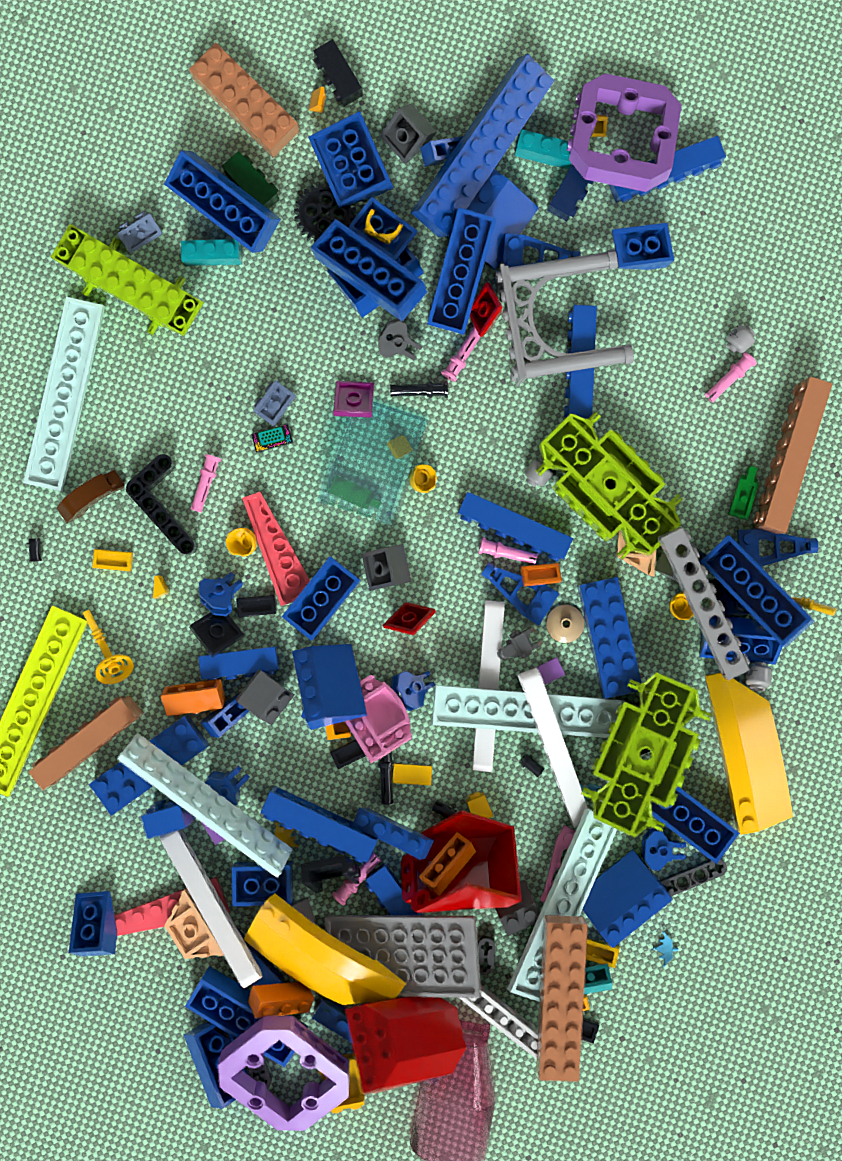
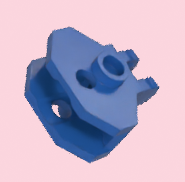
(217, 594)
(411, 688)
(226, 784)
(662, 849)

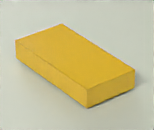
(112, 560)
(412, 774)

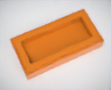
(541, 574)

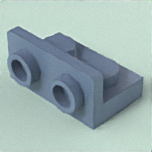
(138, 232)

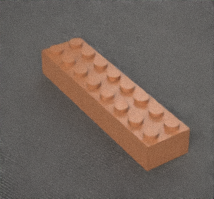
(792, 455)
(561, 998)

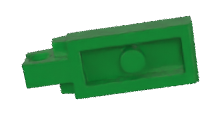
(744, 494)

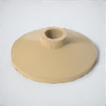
(555, 623)

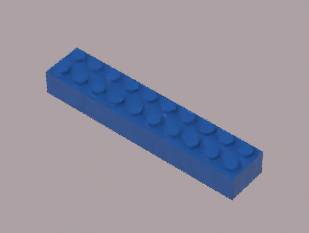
(483, 145)

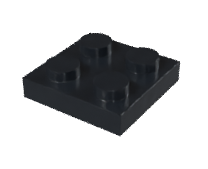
(216, 632)

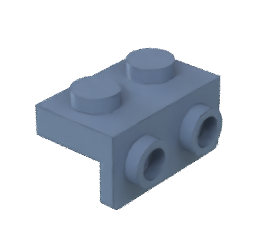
(274, 403)

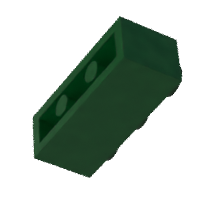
(252, 181)

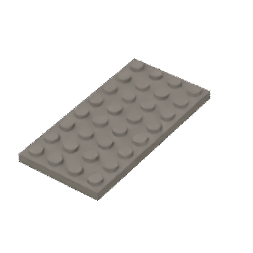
(427, 952)

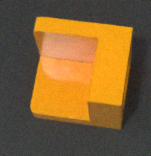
(337, 731)

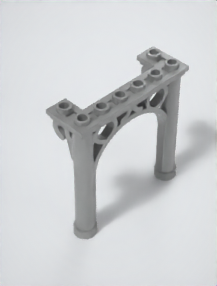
(563, 362)

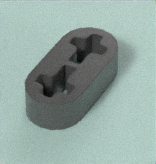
(489, 955)

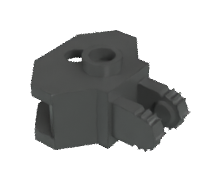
(398, 341)
(518, 645)

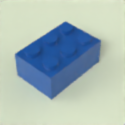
(165, 818)
(255, 884)

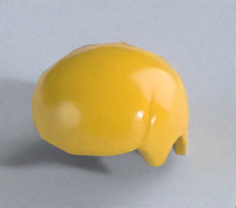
(423, 478)
(241, 542)
(679, 607)

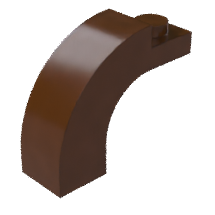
(89, 493)

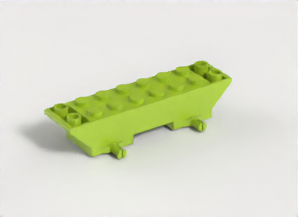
(127, 281)

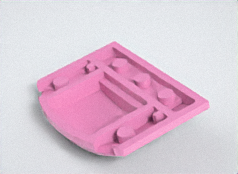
(386, 720)

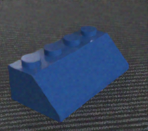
(321, 598)
(754, 640)
(205, 1048)

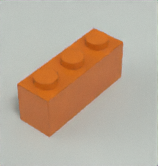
(193, 697)
(447, 864)
(280, 999)

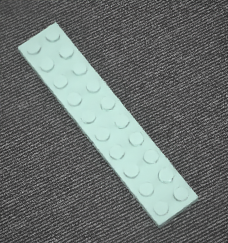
(64, 394)
(511, 711)
(206, 804)
(565, 897)

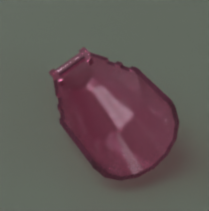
(458, 1108)

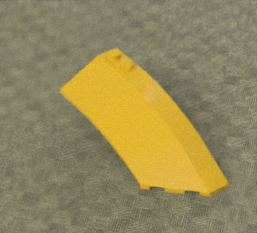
(749, 755)
(318, 957)

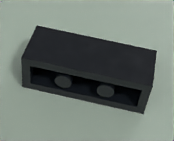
(337, 73)

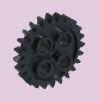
(312, 201)

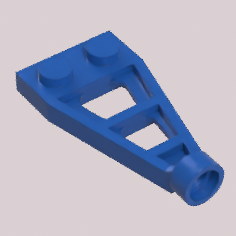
(515, 244)
(750, 538)
(538, 606)

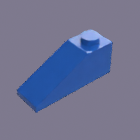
(438, 151)
(223, 719)

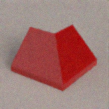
(485, 310)
(409, 618)

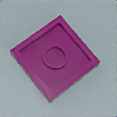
(353, 399)

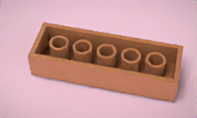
(244, 100)
(86, 742)

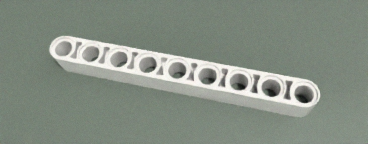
(488, 679)
(553, 744)
(211, 907)

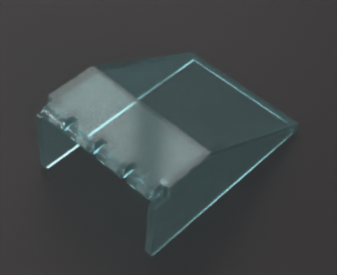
(373, 463)

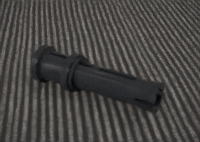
(429, 389)
(385, 764)

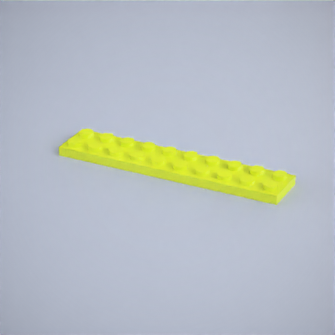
(36, 692)

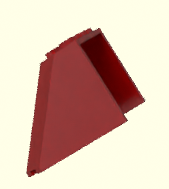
(484, 882)
(405, 1041)

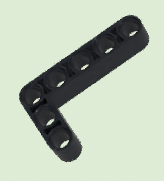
(158, 508)

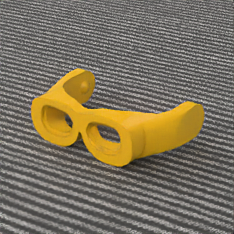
(385, 238)

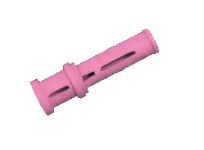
(458, 361)
(736, 371)
(207, 475)
(498, 549)
(349, 887)

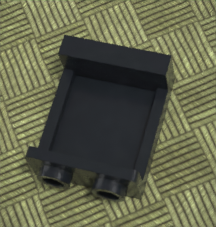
(324, 869)

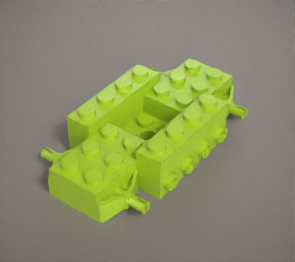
(588, 465)
(634, 781)

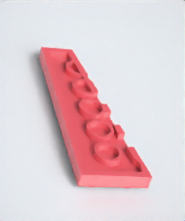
(281, 561)
(155, 913)

